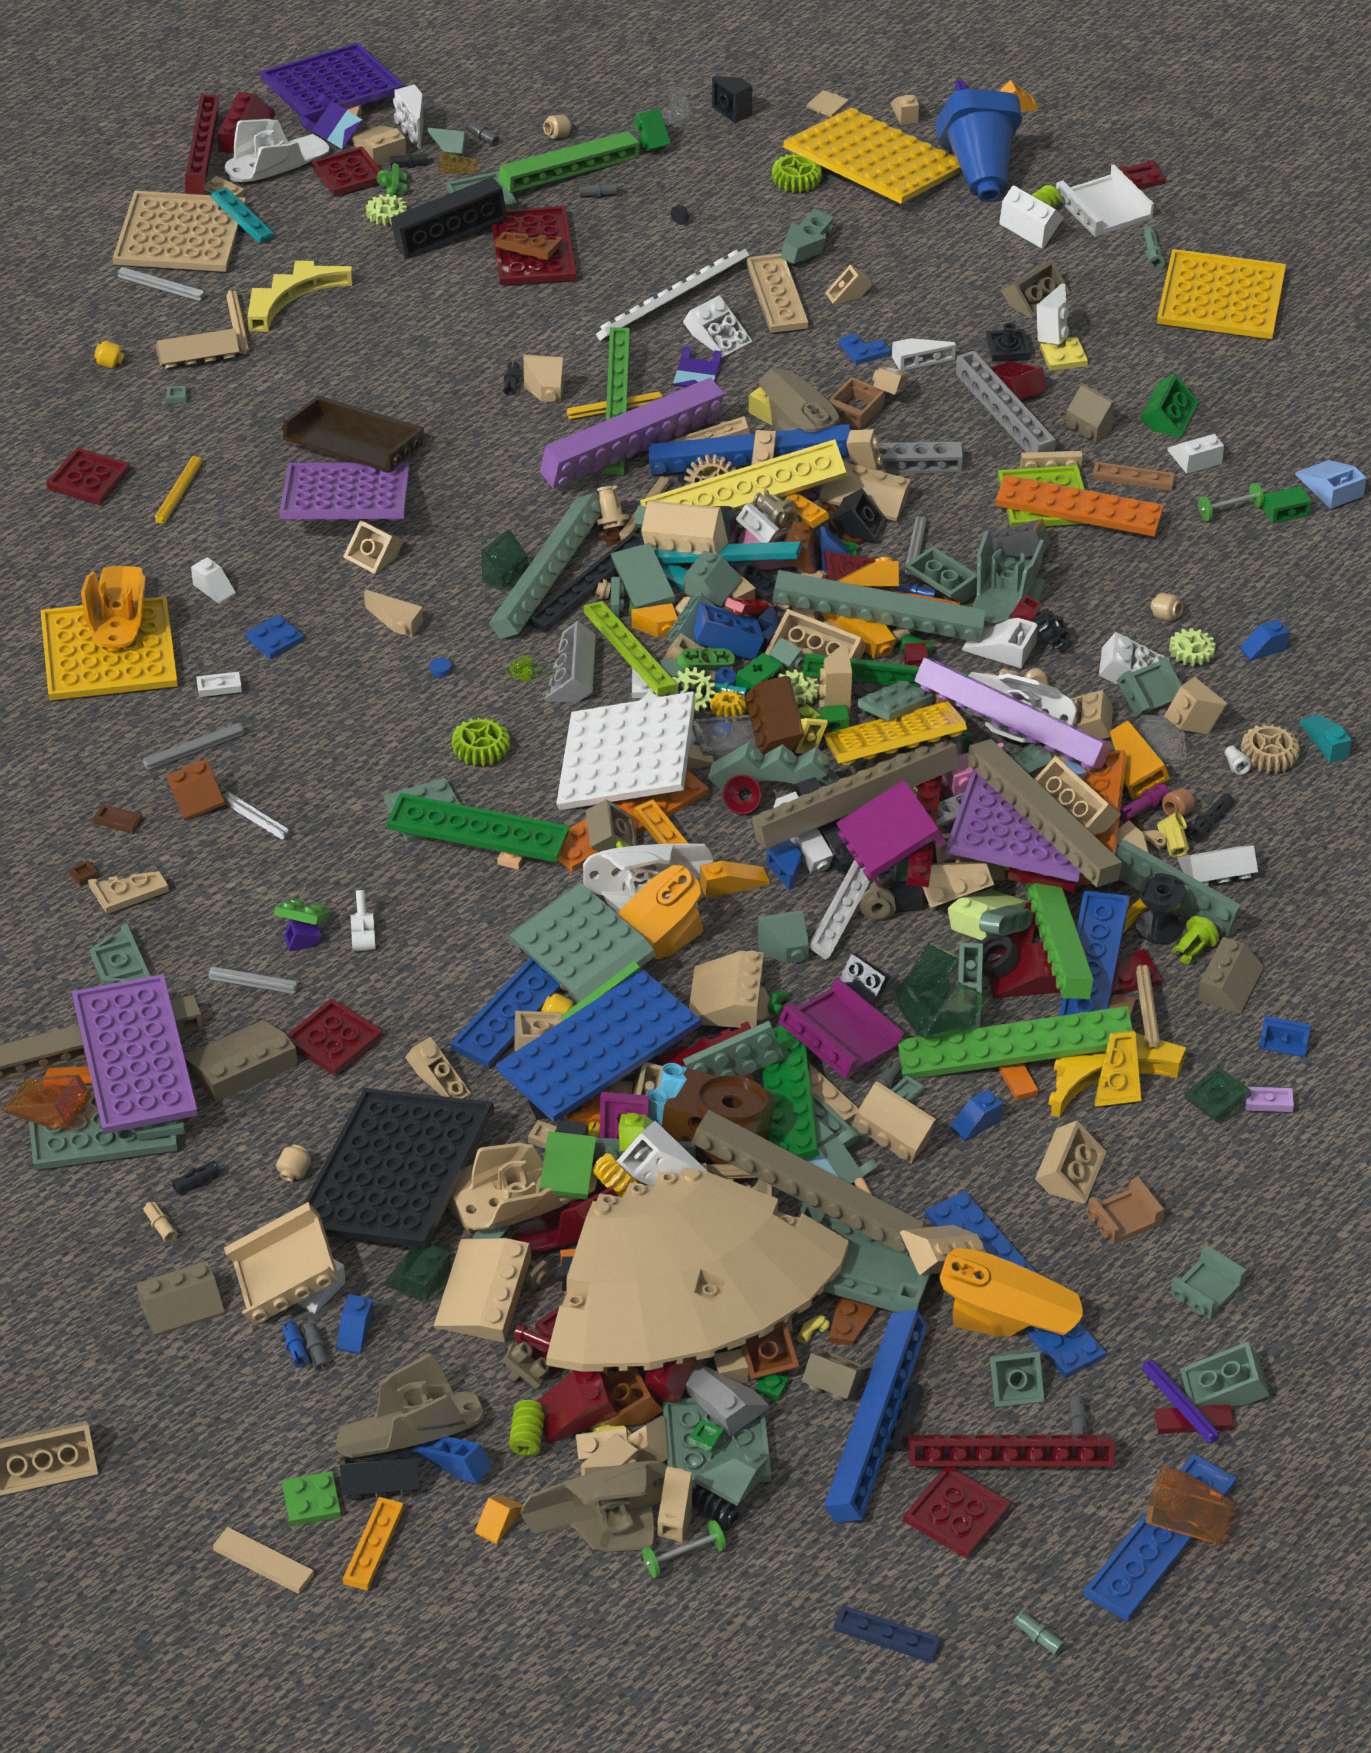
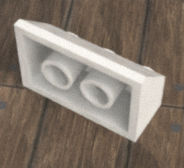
(1029, 217)
(1220, 864)

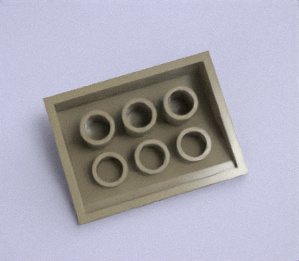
(241, 1060)

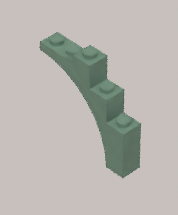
(774, 766)

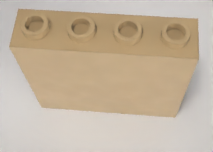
(282, 1263)

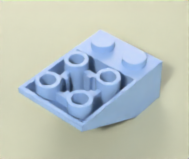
(1334, 482)

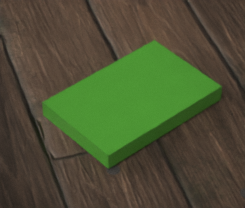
(568, 1164)

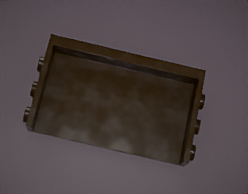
(353, 433)

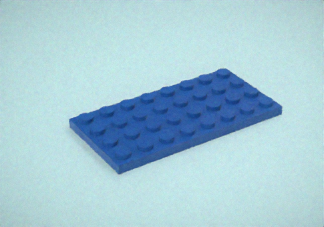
(598, 1045)

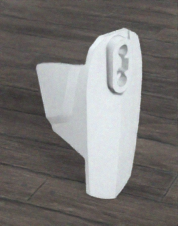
(265, 152)
(1030, 692)
(637, 867)

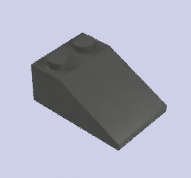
(1020, 538)

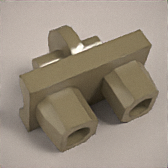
(524, 1366)

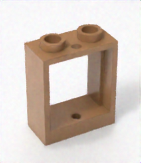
(854, 417)

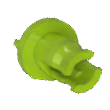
(1201, 933)

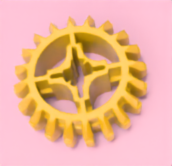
(613, 1174)

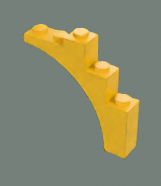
(1081, 1071)

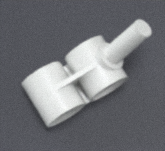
(362, 926)

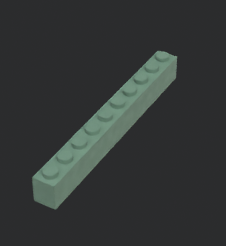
(546, 566)
(879, 606)

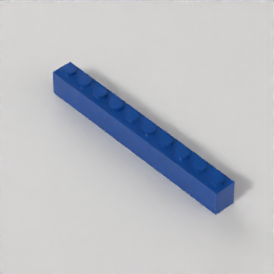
(738, 449)
(876, 1416)

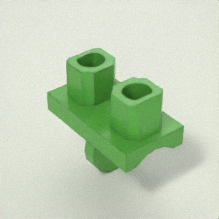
(393, 181)

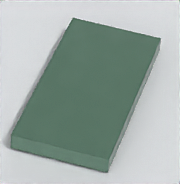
(642, 576)

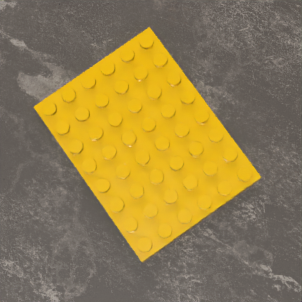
(874, 155)

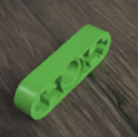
(712, 654)

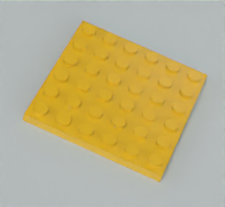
(1221, 294)
(83, 669)
(887, 736)

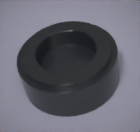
(679, 214)

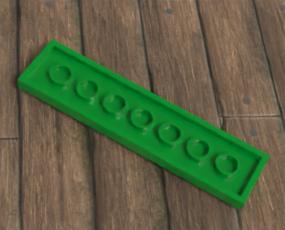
(478, 827)
(794, 1109)

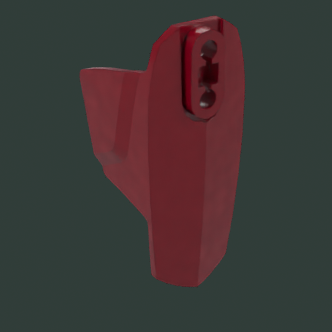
(560, 1225)

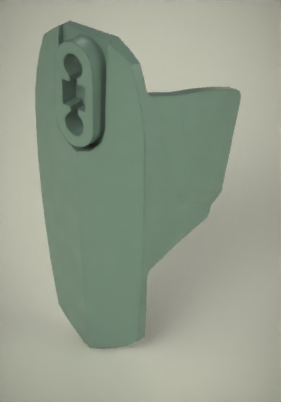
(1003, 579)

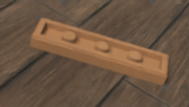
(1133, 476)

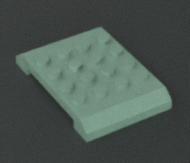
(580, 941)
(872, 1270)

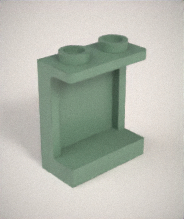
(1150, 686)
(1209, 1283)

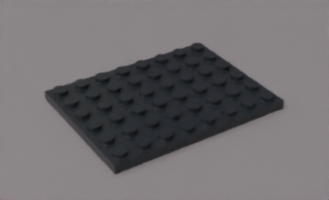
(397, 1165)

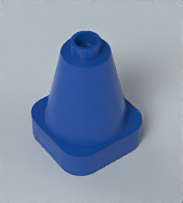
(980, 133)

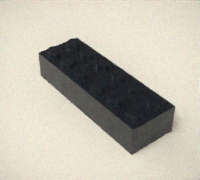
(449, 217)

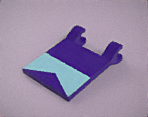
(335, 124)
(695, 370)

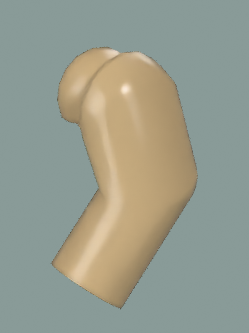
(1155, 838)

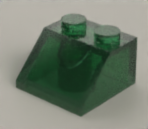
(503, 561)
(420, 1272)

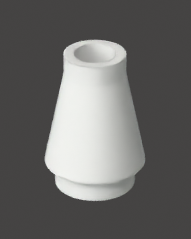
(1238, 762)

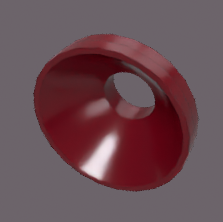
(732, 796)

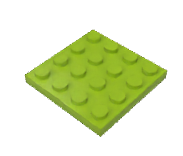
(1059, 475)

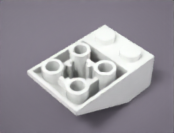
(410, 112)
(717, 327)
(1005, 641)
(1123, 655)
(655, 1153)

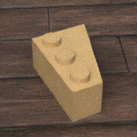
(956, 880)

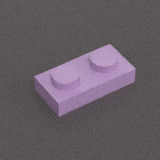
(1270, 1099)

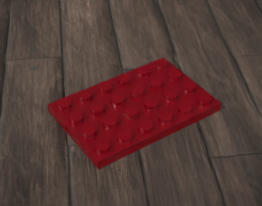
(523, 269)

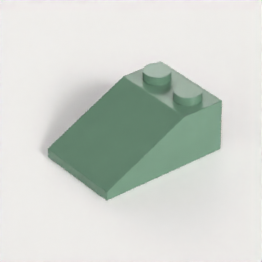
(1226, 1378)

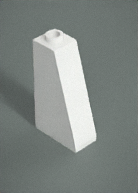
(815, 851)

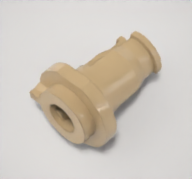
(611, 508)

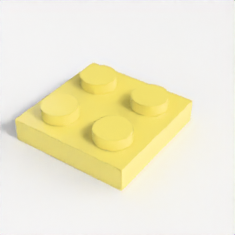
(1064, 355)

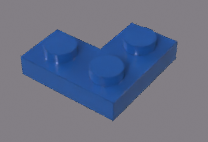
(861, 352)

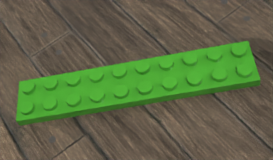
(1012, 1043)

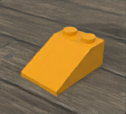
(879, 574)

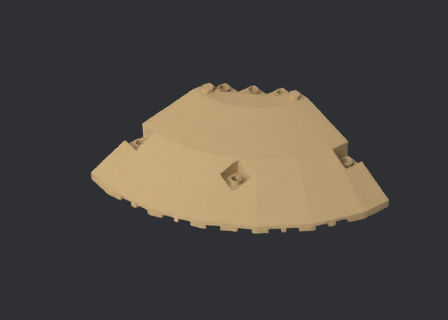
(686, 1273)

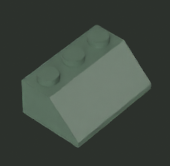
(944, 574)

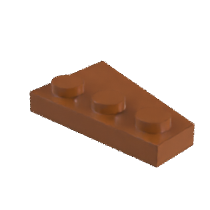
(537, 246)
(850, 1320)

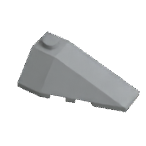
(724, 1399)

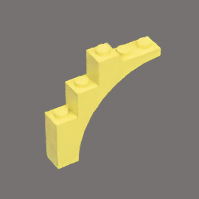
(285, 288)

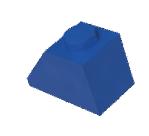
(830, 543)
(1266, 640)
(785, 862)
(978, 1115)
(355, 1324)

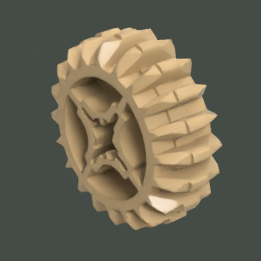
(702, 476)
(1270, 748)

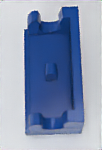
(1284, 1036)

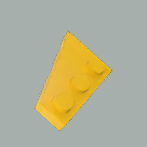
(1120, 1071)

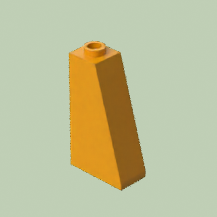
(875, 635)
(1142, 765)

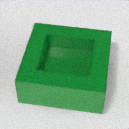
(772, 1386)
(706, 1436)

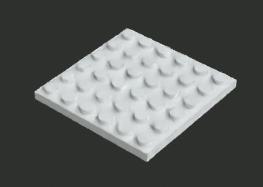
(626, 751)

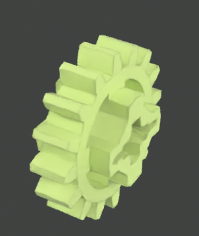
(385, 207)
(1192, 647)
(699, 684)
(804, 687)

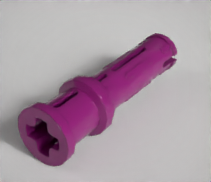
(1148, 799)

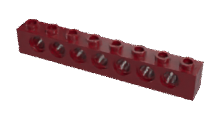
(202, 144)
(1010, 1450)

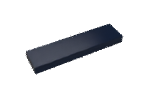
(887, 1634)

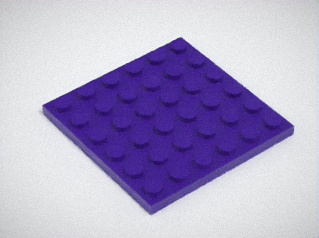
(343, 75)

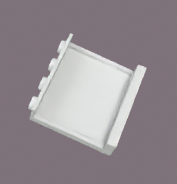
(1106, 203)

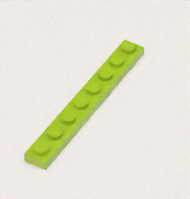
(630, 648)

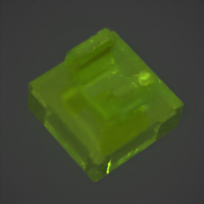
(521, 667)

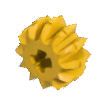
(728, 704)

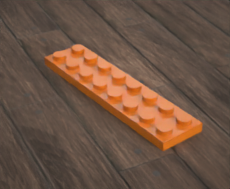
(1079, 505)
(1109, 785)
(577, 844)

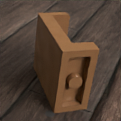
(1126, 1213)

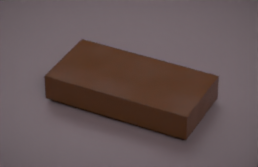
(118, 819)

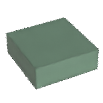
(176, 394)

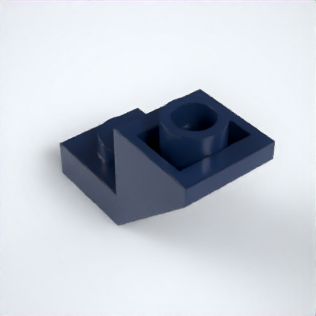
(768, 625)

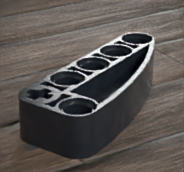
(841, 858)

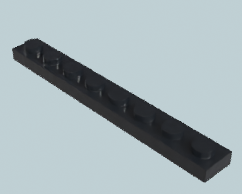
(581, 587)

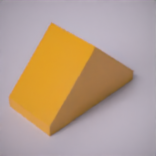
(497, 1517)

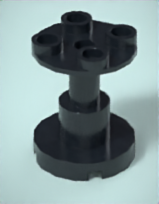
(1162, 896)

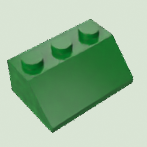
(1169, 407)

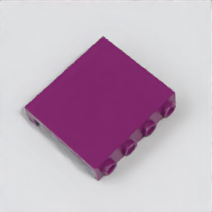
(888, 830)
(842, 1029)

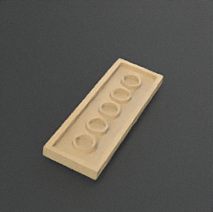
(776, 293)

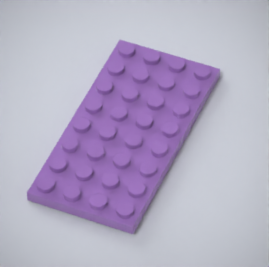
(134, 1054)

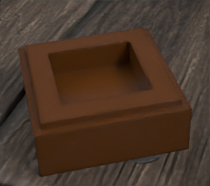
(83, 872)

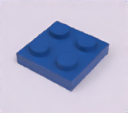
(274, 636)

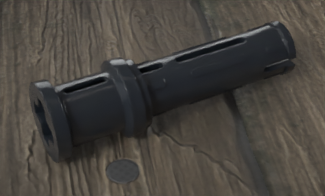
(1223, 804)

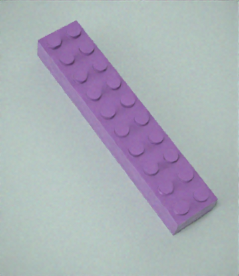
(631, 433)

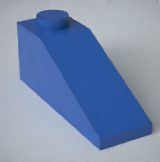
(457, 1457)

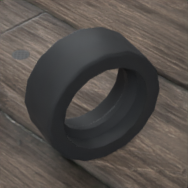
(1003, 965)

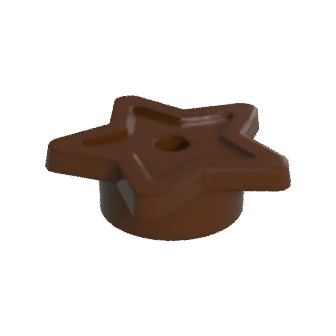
(611, 536)

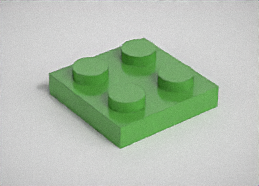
(301, 912)
(311, 1498)

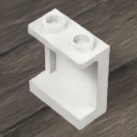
(760, 524)

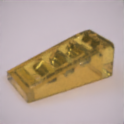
(455, 164)

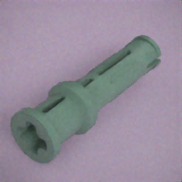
(1153, 251)

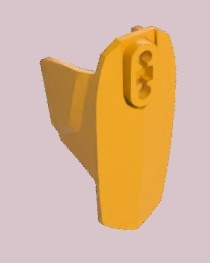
(114, 605)
(666, 922)
(1006, 1296)

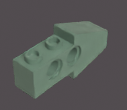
(808, 237)
(971, 970)

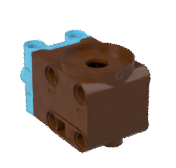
(688, 1095)

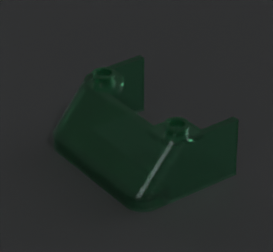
(922, 995)

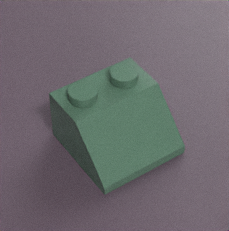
(712, 578)

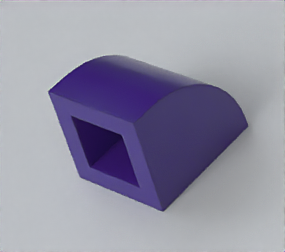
(301, 935)

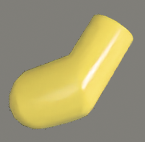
(811, 1325)

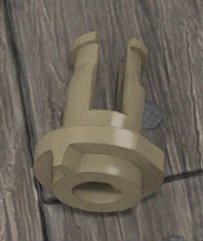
(780, 511)
(877, 902)

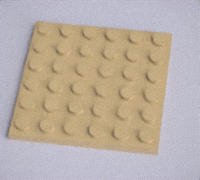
(176, 232)

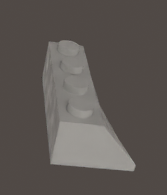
(574, 665)

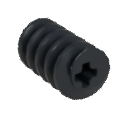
(716, 1507)

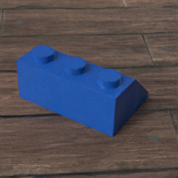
(727, 630)

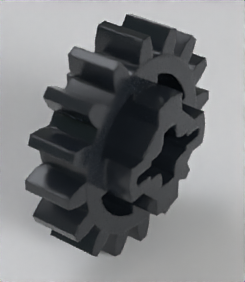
(1053, 630)

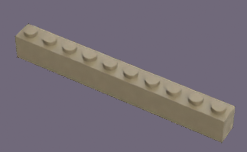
(853, 792)
(1044, 813)
(67, 1047)
(804, 1181)

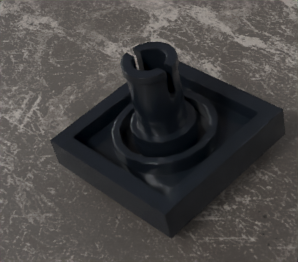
(1008, 343)
(864, 978)

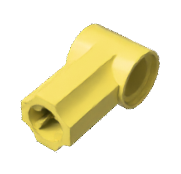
(1173, 830)

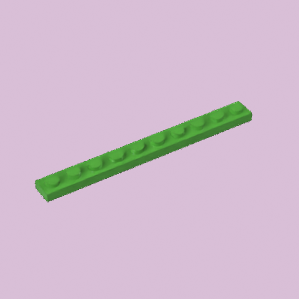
(617, 383)

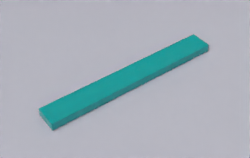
(738, 552)

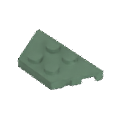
(118, 958)

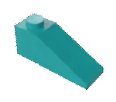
(1328, 737)

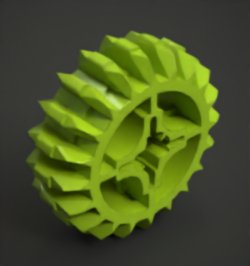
(796, 173)
(480, 741)

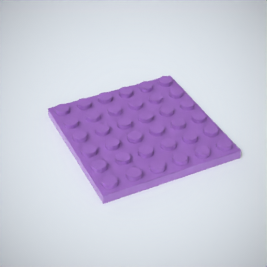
(344, 492)
(996, 833)

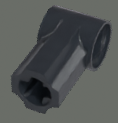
(745, 568)

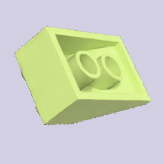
(967, 910)

